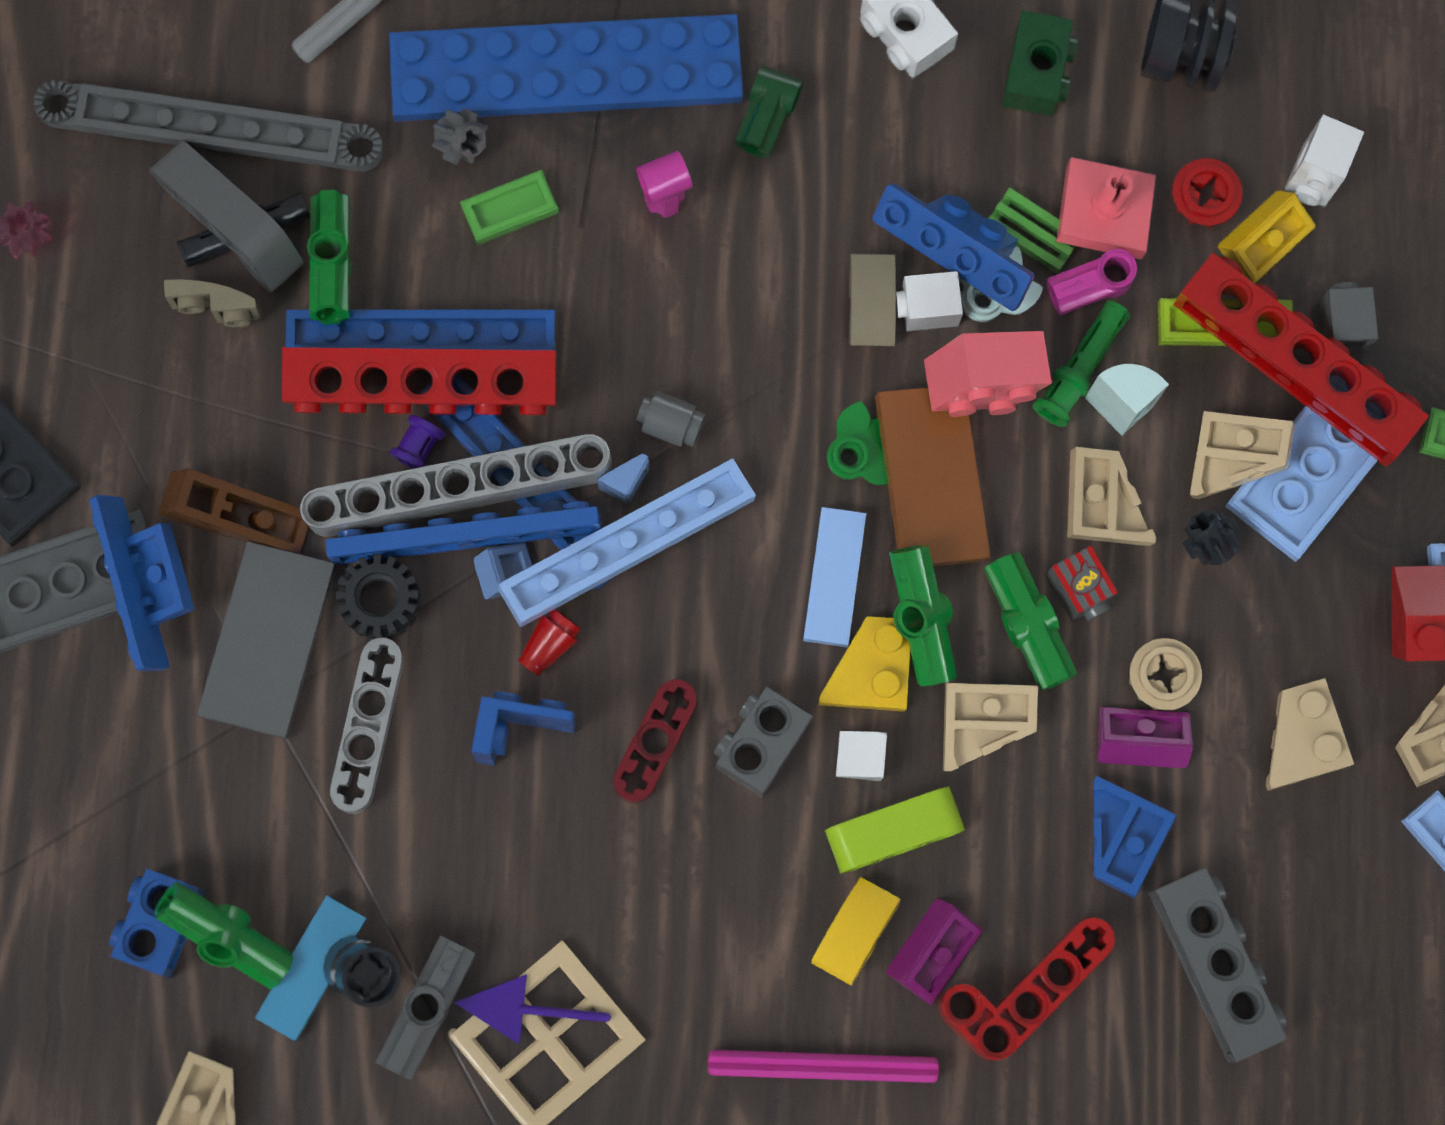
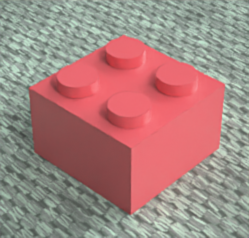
(987, 372)

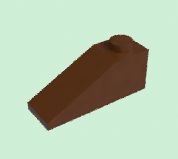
(232, 511)

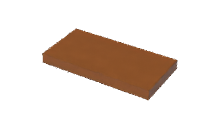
(932, 478)

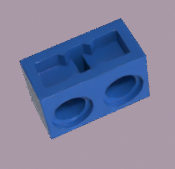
(142, 919)

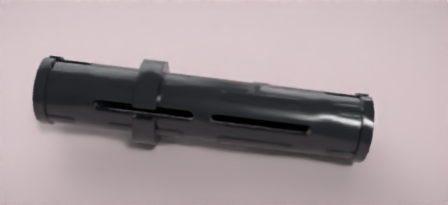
(207, 245)

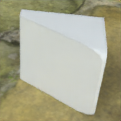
(861, 755)

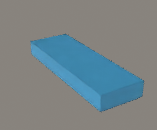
(304, 985)

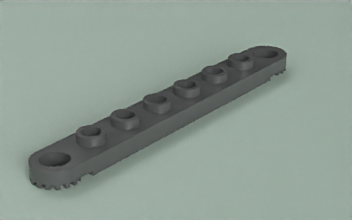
(208, 125)

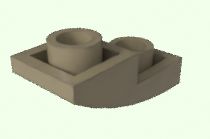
(872, 299)
(227, 304)

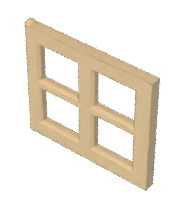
(548, 1039)

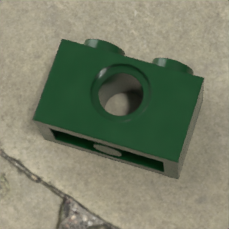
(1044, 38)

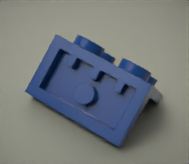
(492, 733)

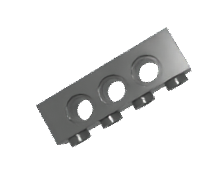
(1236, 1036)

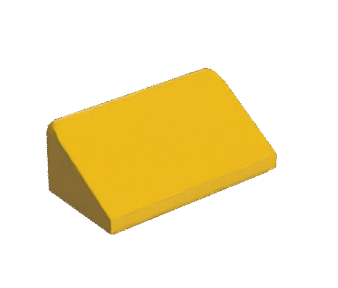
(1267, 234)

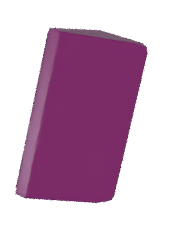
(1144, 737)
(934, 951)

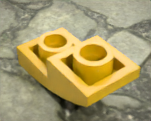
(855, 931)

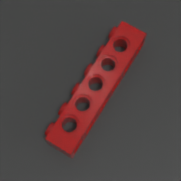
(305, 365)
(1307, 383)

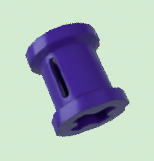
(417, 443)

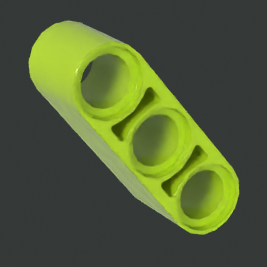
(894, 830)

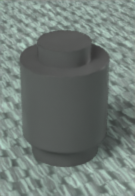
(671, 419)

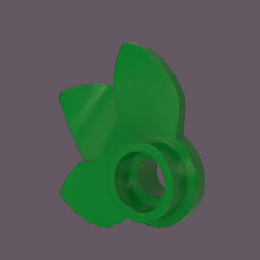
(863, 438)

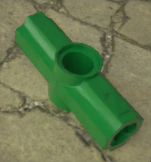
(329, 277)
(923, 615)
(1030, 621)
(223, 935)

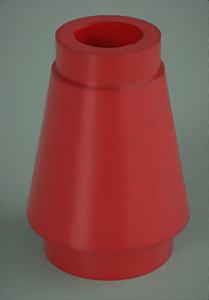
(549, 641)

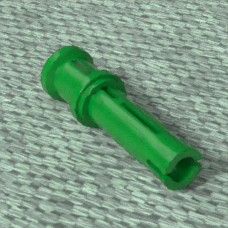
(1073, 378)

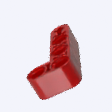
(1034, 983)

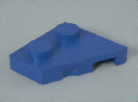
(1126, 836)

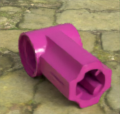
(664, 183)
(1088, 282)

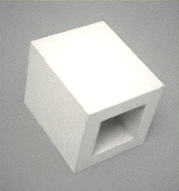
(930, 301)

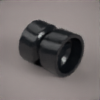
(362, 971)

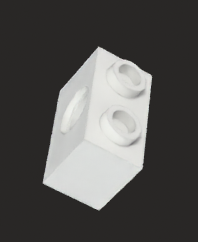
(913, 49)
(1324, 161)

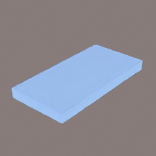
(1321, 475)

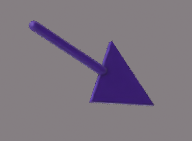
(504, 1008)

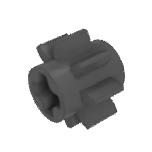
(459, 136)

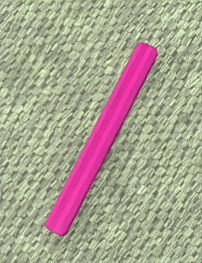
(823, 1066)

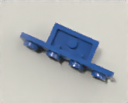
(958, 241)
(145, 579)

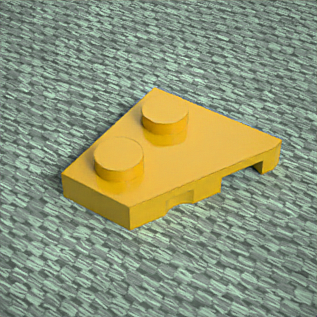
(872, 670)

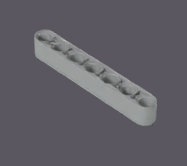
(436, 477)

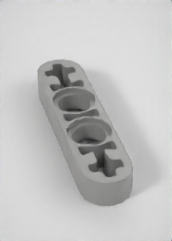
(361, 724)

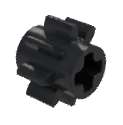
(1212, 537)

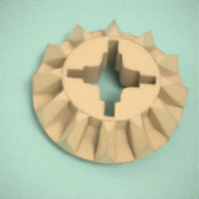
(1176, 657)

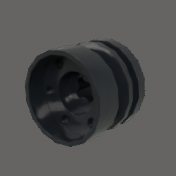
(1190, 40)

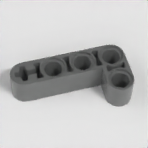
(228, 215)

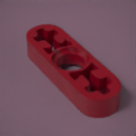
(660, 706)

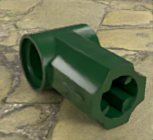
(770, 101)

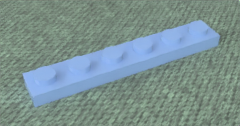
(626, 542)

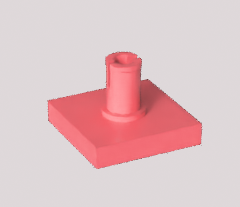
(1106, 207)

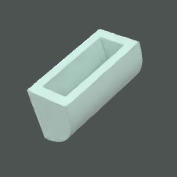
(1126, 394)

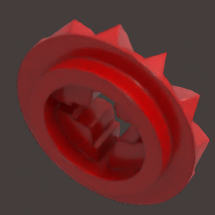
(1226, 190)

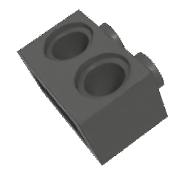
(771, 746)

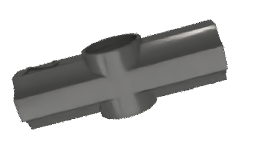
(413, 1037)

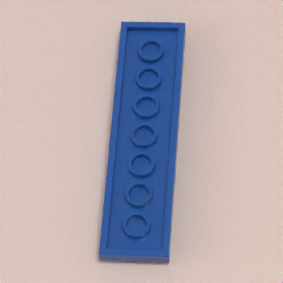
(566, 67)

